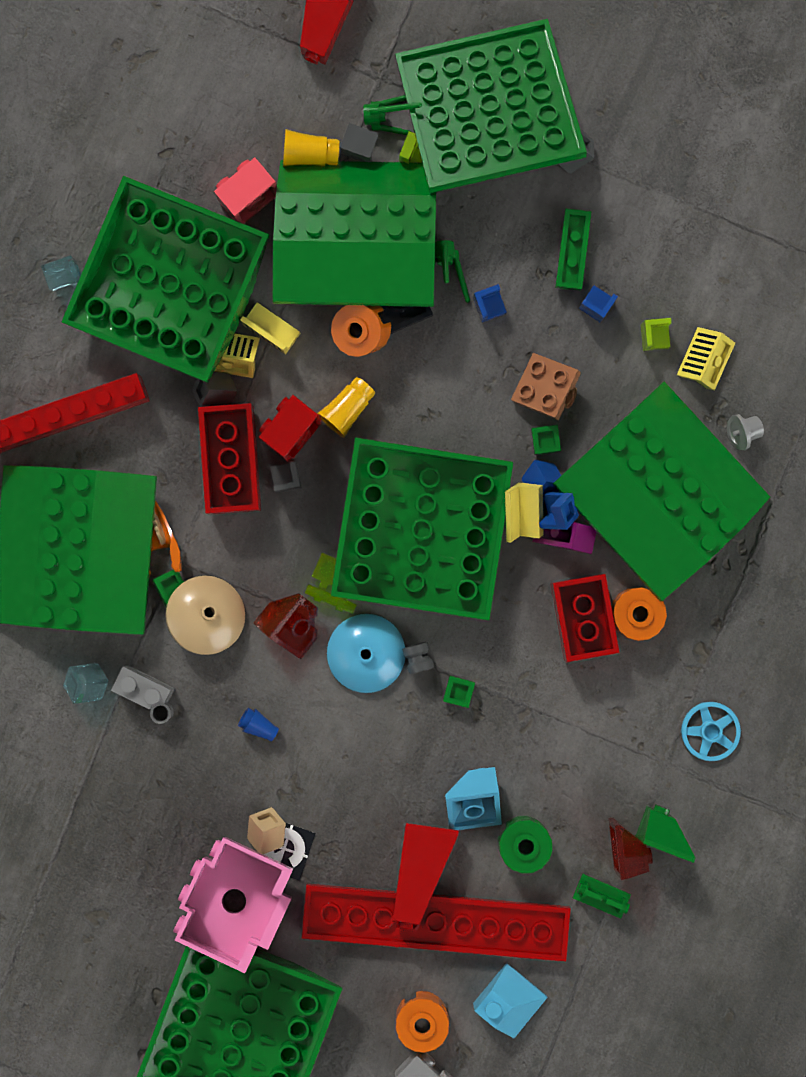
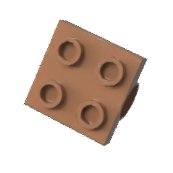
(547, 386)

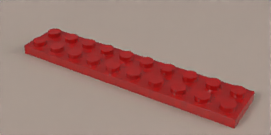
(447, 924)

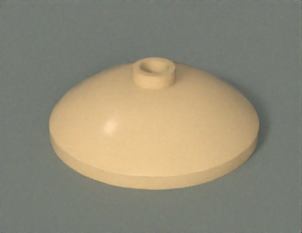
(190, 625)

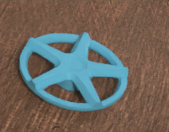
(710, 731)

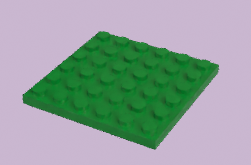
(490, 106)

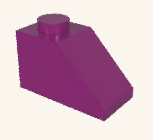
(575, 538)

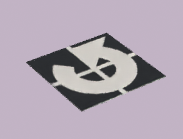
(295, 849)

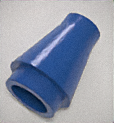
(256, 724)

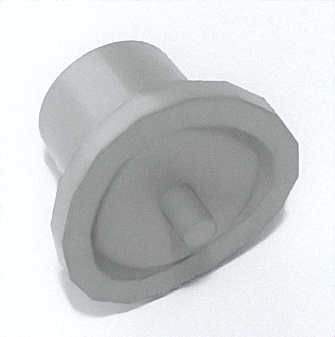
(744, 430)

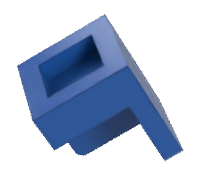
(489, 303)
(597, 303)
(542, 474)
(560, 511)

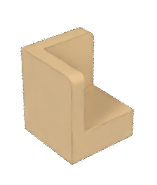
(266, 831)

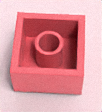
(246, 191)

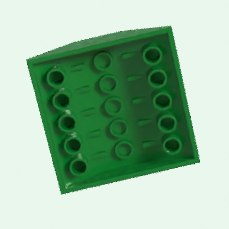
(354, 235)
(167, 279)
(663, 491)
(422, 529)
(75, 548)
(240, 1021)

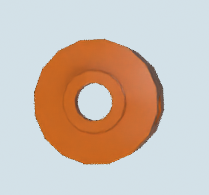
(373, 335)
(623, 613)
(425, 1006)

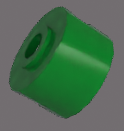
(517, 830)

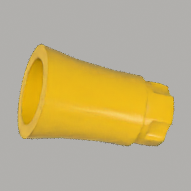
(309, 149)
(347, 406)

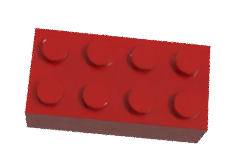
(229, 459)

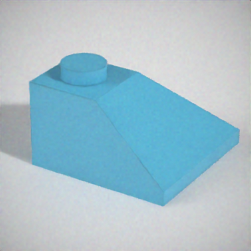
(474, 800)
(509, 1001)

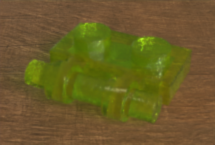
(325, 572)

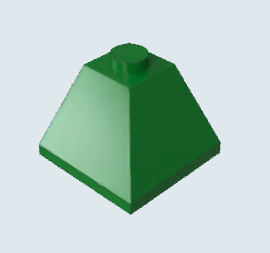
(663, 833)

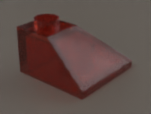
(628, 852)

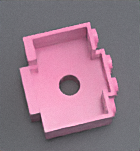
(228, 934)

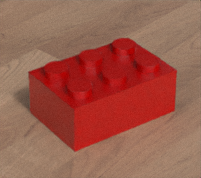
(290, 428)
(584, 617)

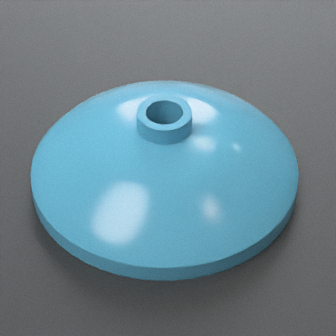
(369, 633)

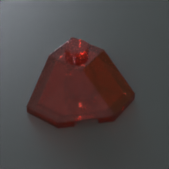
(290, 623)

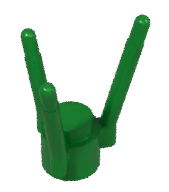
(376, 113)
(445, 255)

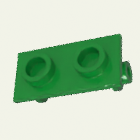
(602, 896)

